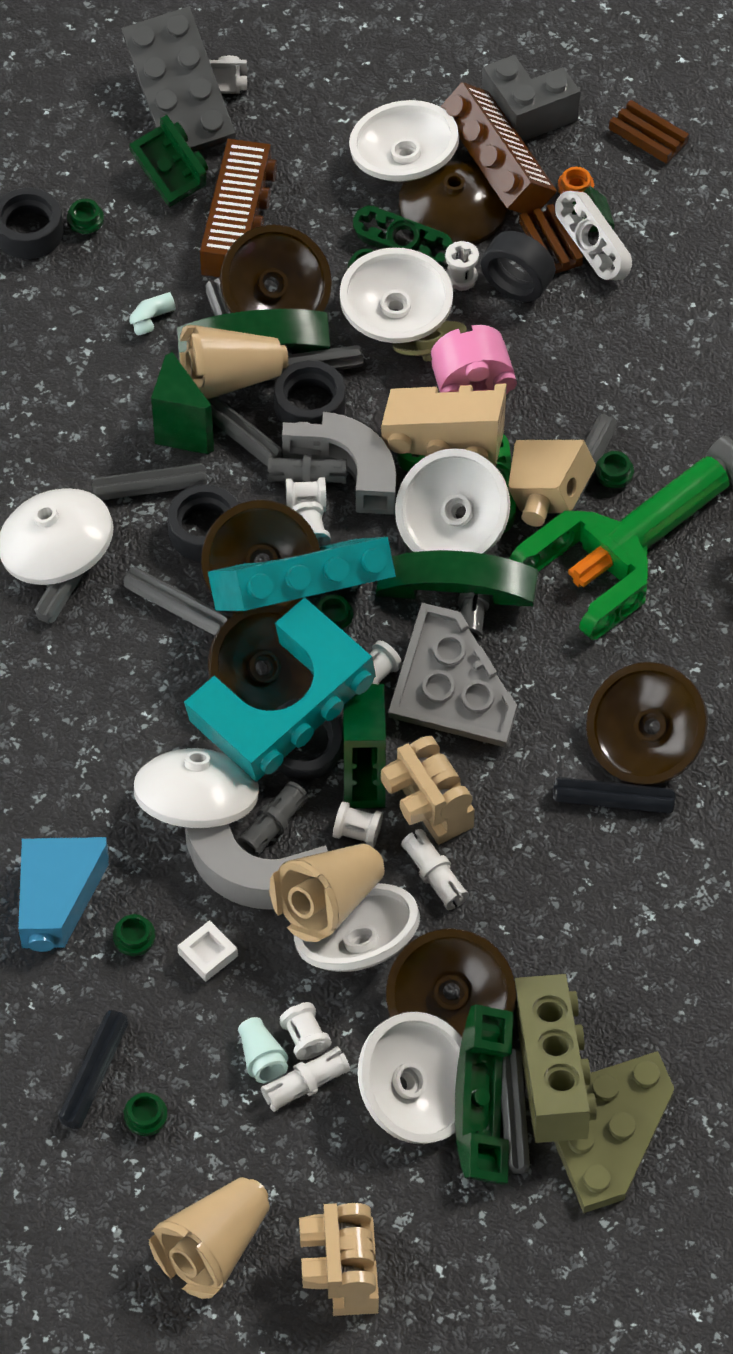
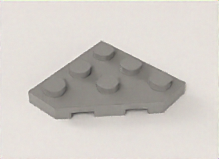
(451, 681)

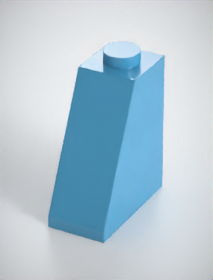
(56, 887)

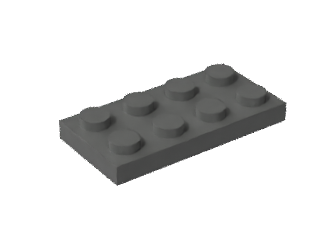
(179, 77)

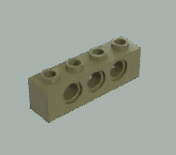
(552, 1058)

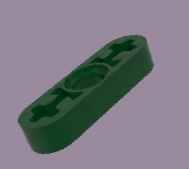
(375, 236)

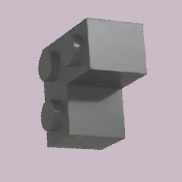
(535, 103)

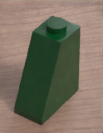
(365, 748)

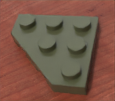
(629, 1109)

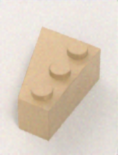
(430, 421)

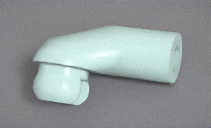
(150, 308)

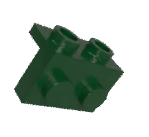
(170, 161)

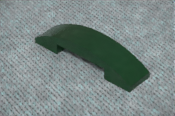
(294, 328)
(462, 573)
(479, 1094)

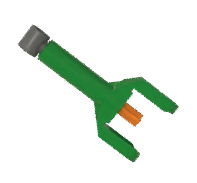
(624, 543)

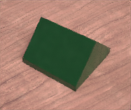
(181, 410)

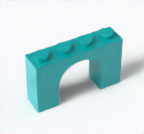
(301, 576)
(262, 738)

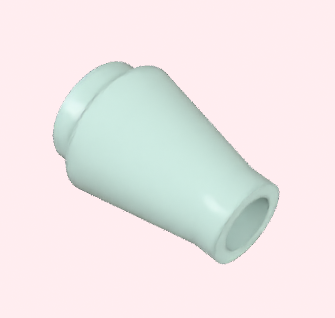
(263, 1054)

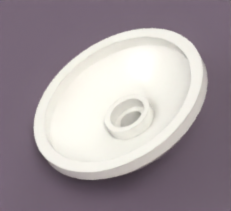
(404, 140)
(398, 281)
(436, 490)
(55, 536)
(195, 789)
(369, 935)
(426, 1056)

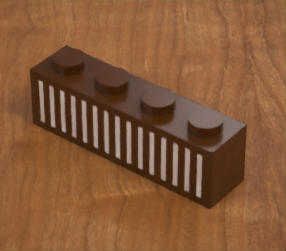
(498, 150)
(237, 200)

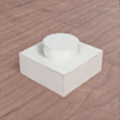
(207, 950)

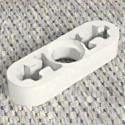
(607, 242)

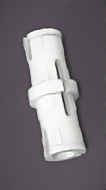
(435, 869)
(305, 1078)

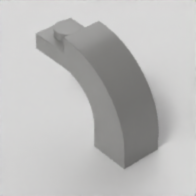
(348, 439)
(233, 870)

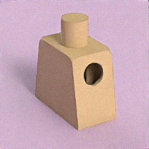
(548, 476)

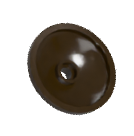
(455, 202)
(280, 256)
(254, 530)
(253, 638)
(621, 721)
(444, 958)

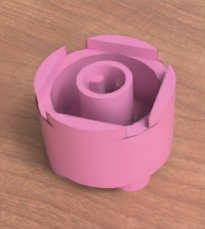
(472, 359)

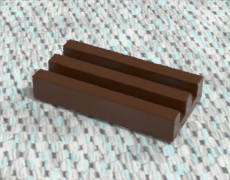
(652, 128)
(541, 218)

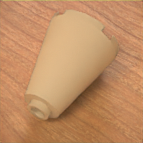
(230, 360)
(324, 888)
(210, 1236)

